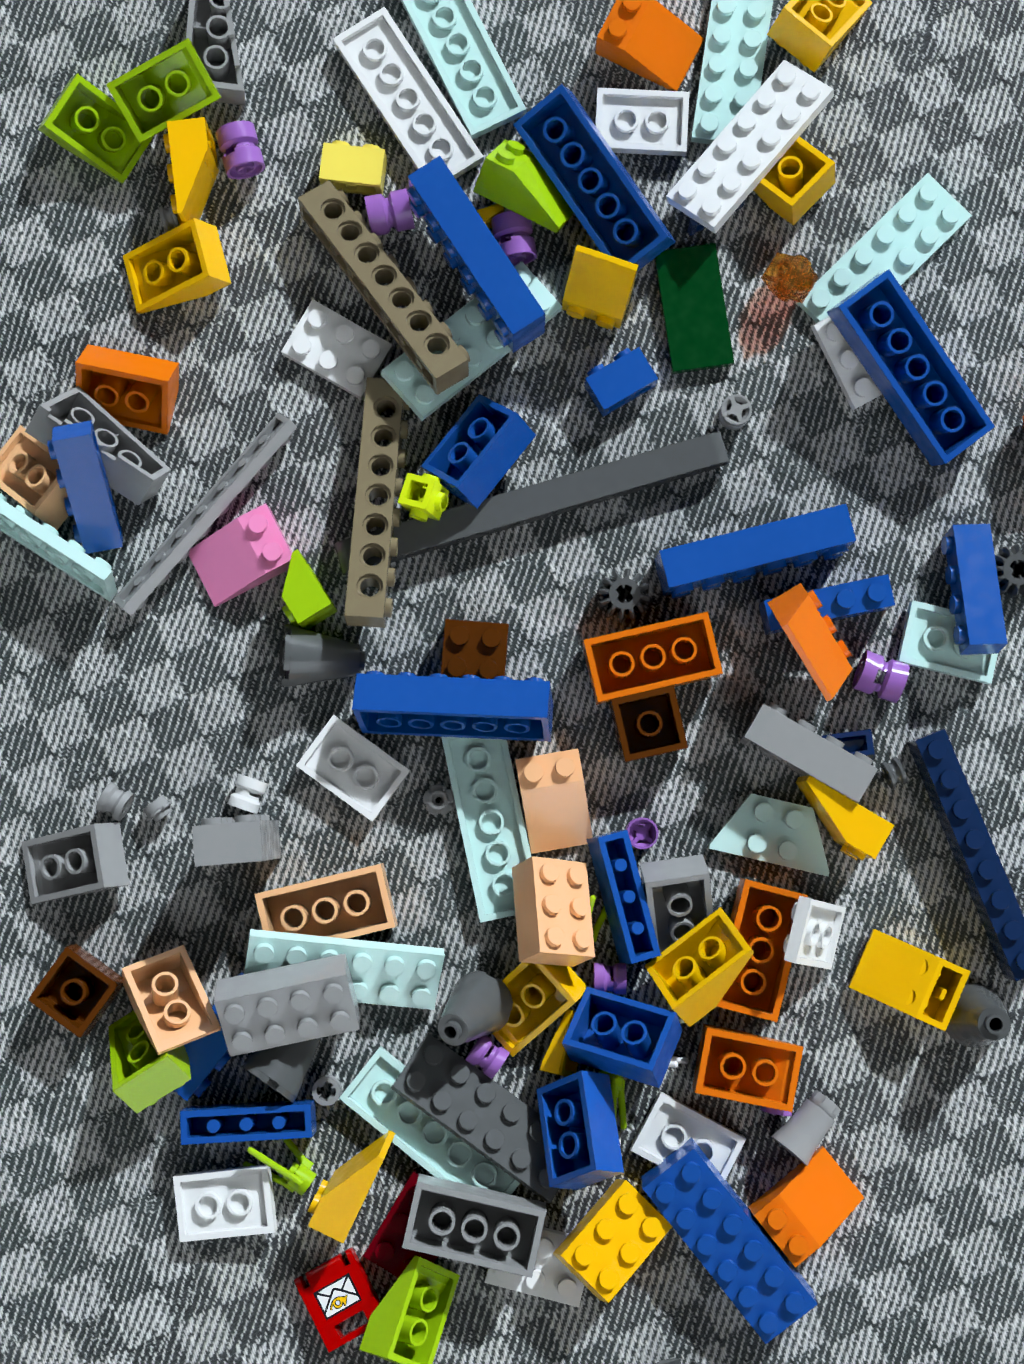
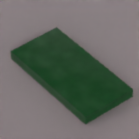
(693, 309)

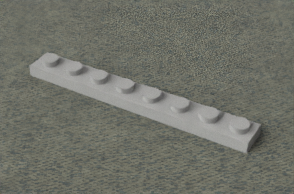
(201, 517)

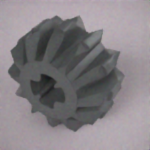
(1004, 562)
(612, 595)

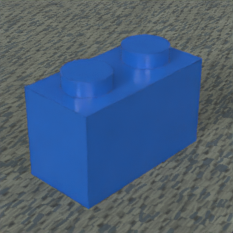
(620, 380)

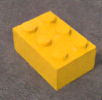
(612, 1240)

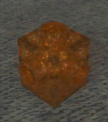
(790, 277)

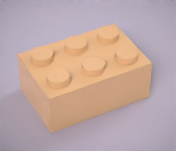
(553, 912)

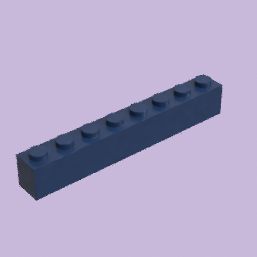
(972, 849)

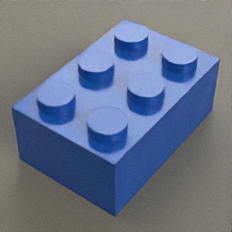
(479, 450)
(623, 1036)
(579, 1130)

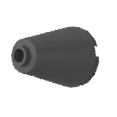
(316, 657)
(475, 1008)
(979, 1017)
(283, 1066)

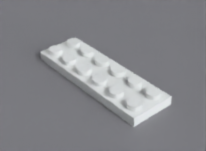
(406, 94)
(750, 146)

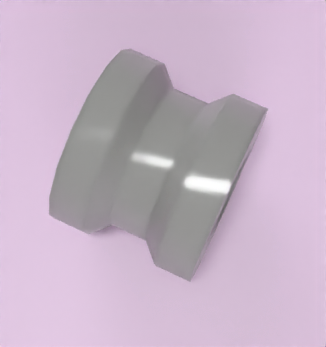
(737, 406)
(115, 801)

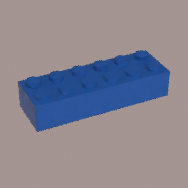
(593, 179)
(475, 254)
(910, 369)
(755, 550)
(453, 706)
(728, 1241)

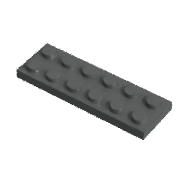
(477, 1113)

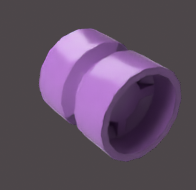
(240, 150)
(389, 212)
(513, 237)
(891, 680)

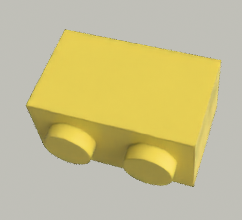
(353, 167)

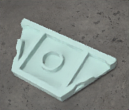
(774, 834)

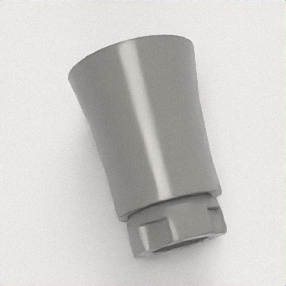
(807, 1127)

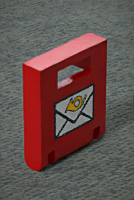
(337, 1294)

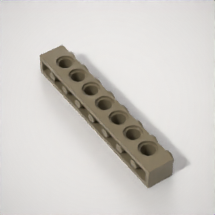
(439, 370)
(359, 608)

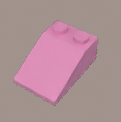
(241, 555)

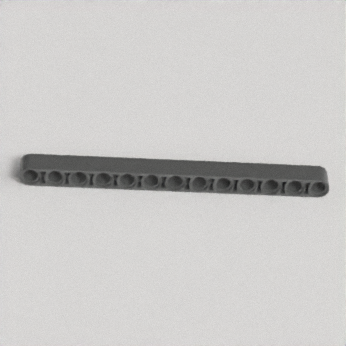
(552, 497)

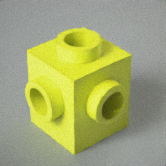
(424, 497)

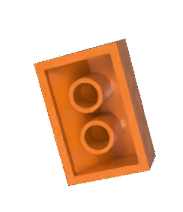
(130, 386)
(813, 638)

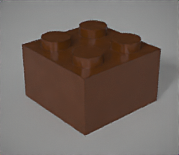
(474, 648)
(648, 724)
(77, 990)

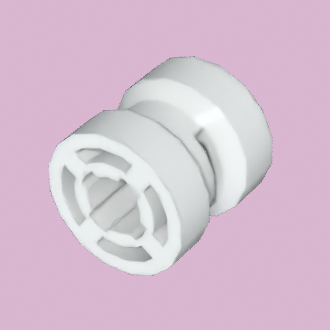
(247, 793)

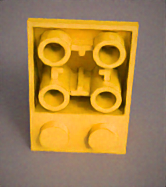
(192, 166)
(909, 979)

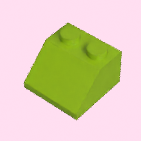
(304, 595)

